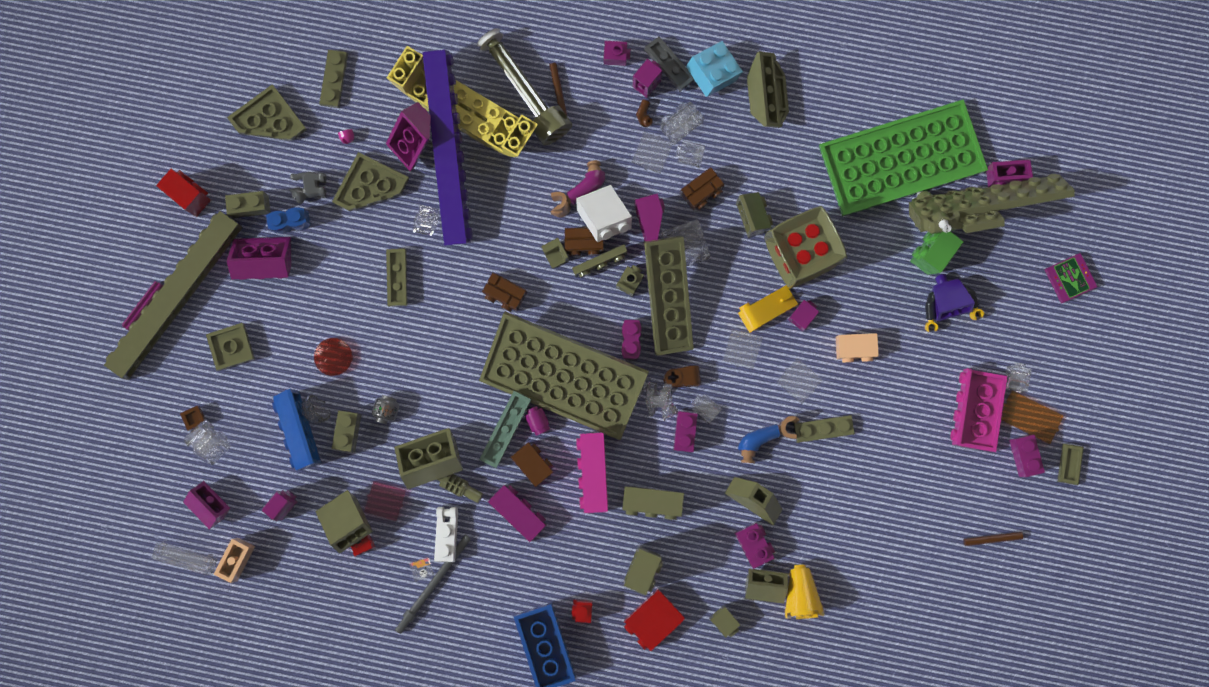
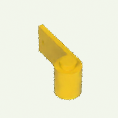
(767, 308)

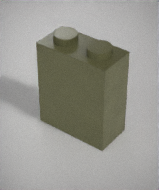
(343, 521)

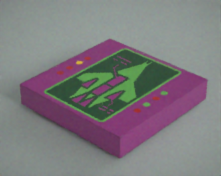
(1070, 278)

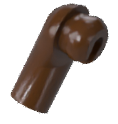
(642, 114)

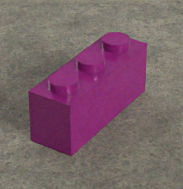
(518, 512)

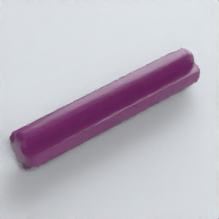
(145, 300)

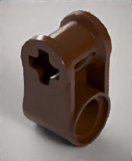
(686, 377)

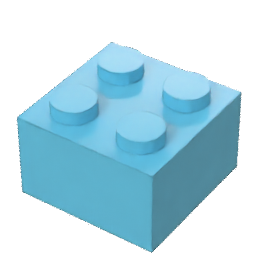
(714, 68)

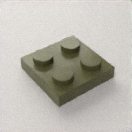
(230, 346)

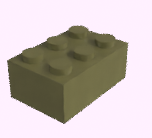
(428, 458)
(652, 502)
(642, 570)

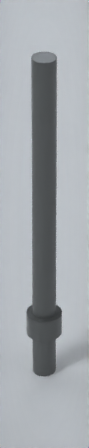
(410, 615)

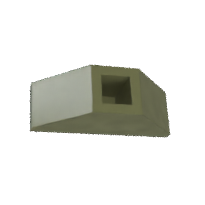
(755, 498)

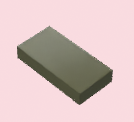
(1070, 464)

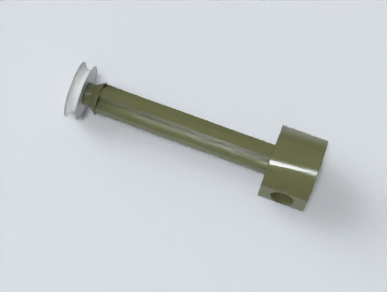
(551, 121)

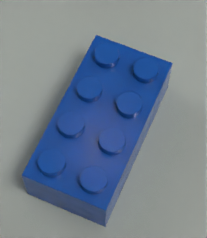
(545, 646)

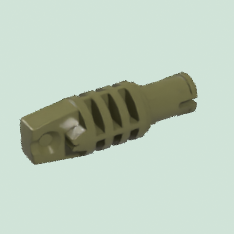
(460, 487)

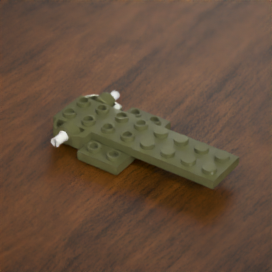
(979, 207)

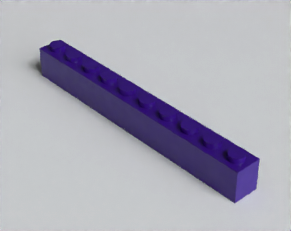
(446, 147)

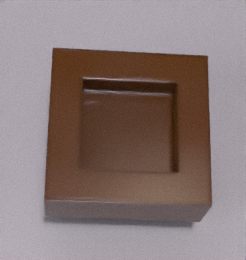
(192, 417)

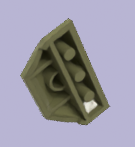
(767, 90)

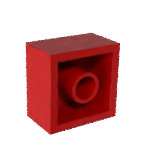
(184, 191)

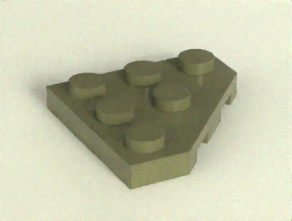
(267, 117)
(368, 184)

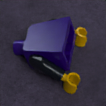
(950, 300)

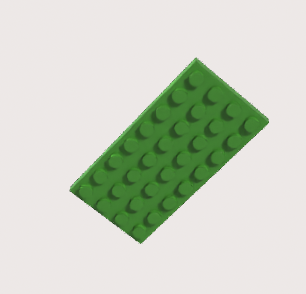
(903, 157)

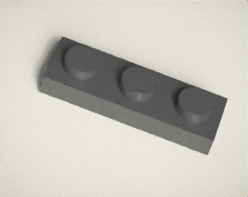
(669, 63)

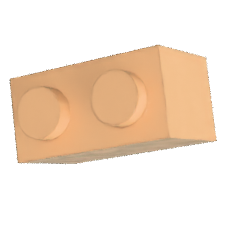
(857, 347)
(234, 560)

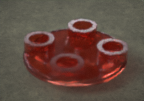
(333, 356)

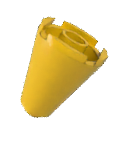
(802, 595)

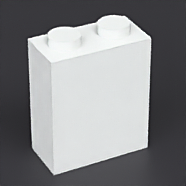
(604, 213)

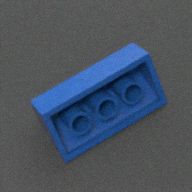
(297, 430)

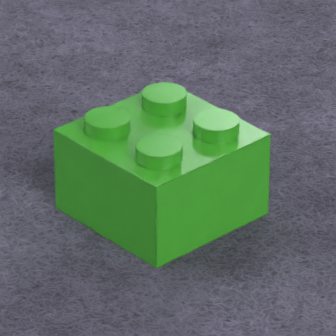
(935, 252)

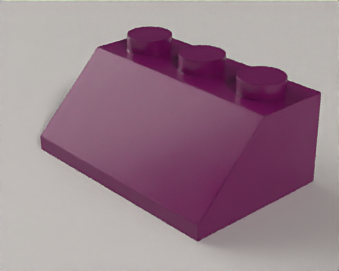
(410, 135)
(260, 258)

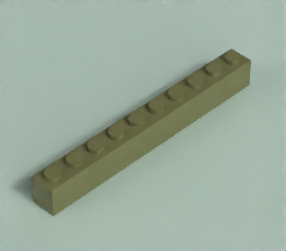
(172, 296)

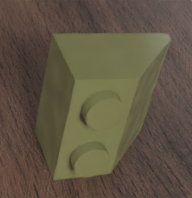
(753, 214)

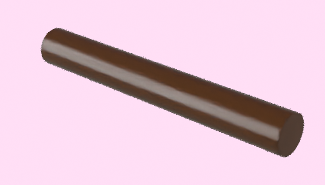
(557, 86)
(993, 538)

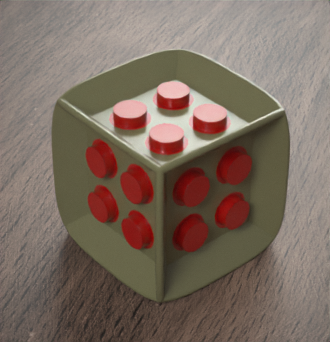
(805, 247)

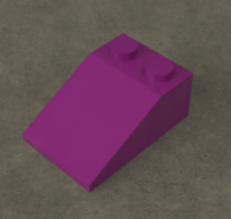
(649, 214)

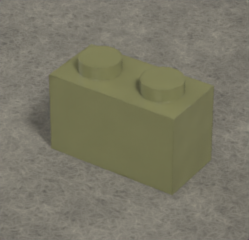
(247, 204)
(346, 431)
(766, 586)

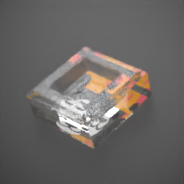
(421, 569)

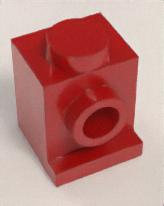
(365, 545)
(582, 611)

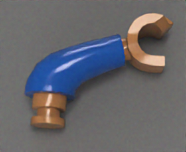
(754, 440)

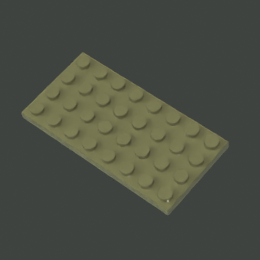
(563, 375)

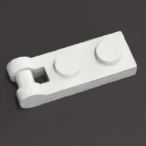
(446, 535)

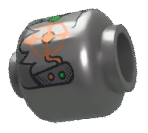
(385, 409)

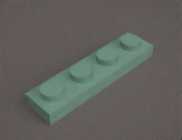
(505, 429)

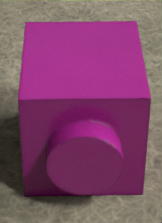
(803, 314)

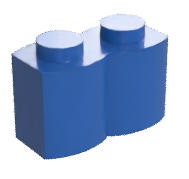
(283, 222)

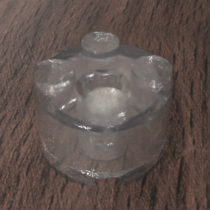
(207, 443)

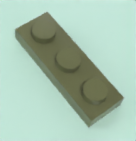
(333, 78)
(600, 261)
(396, 277)
(824, 429)

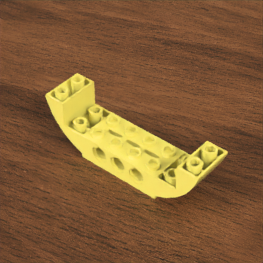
(477, 114)

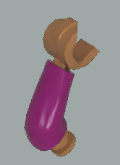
(593, 181)

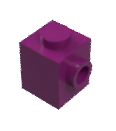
(616, 53)

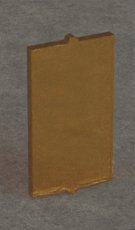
(1031, 417)

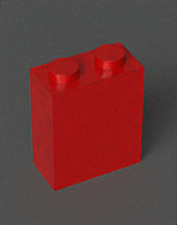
(653, 620)

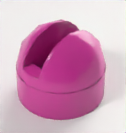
(346, 136)

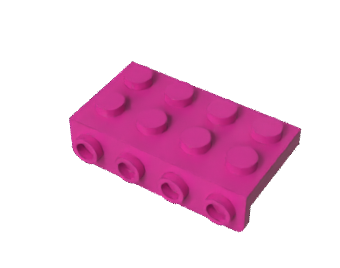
(978, 410)

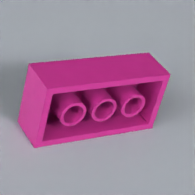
(593, 472)

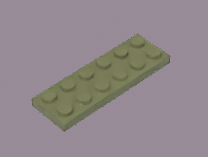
(669, 295)

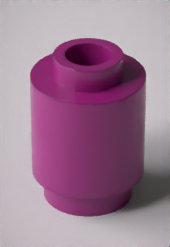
(537, 420)

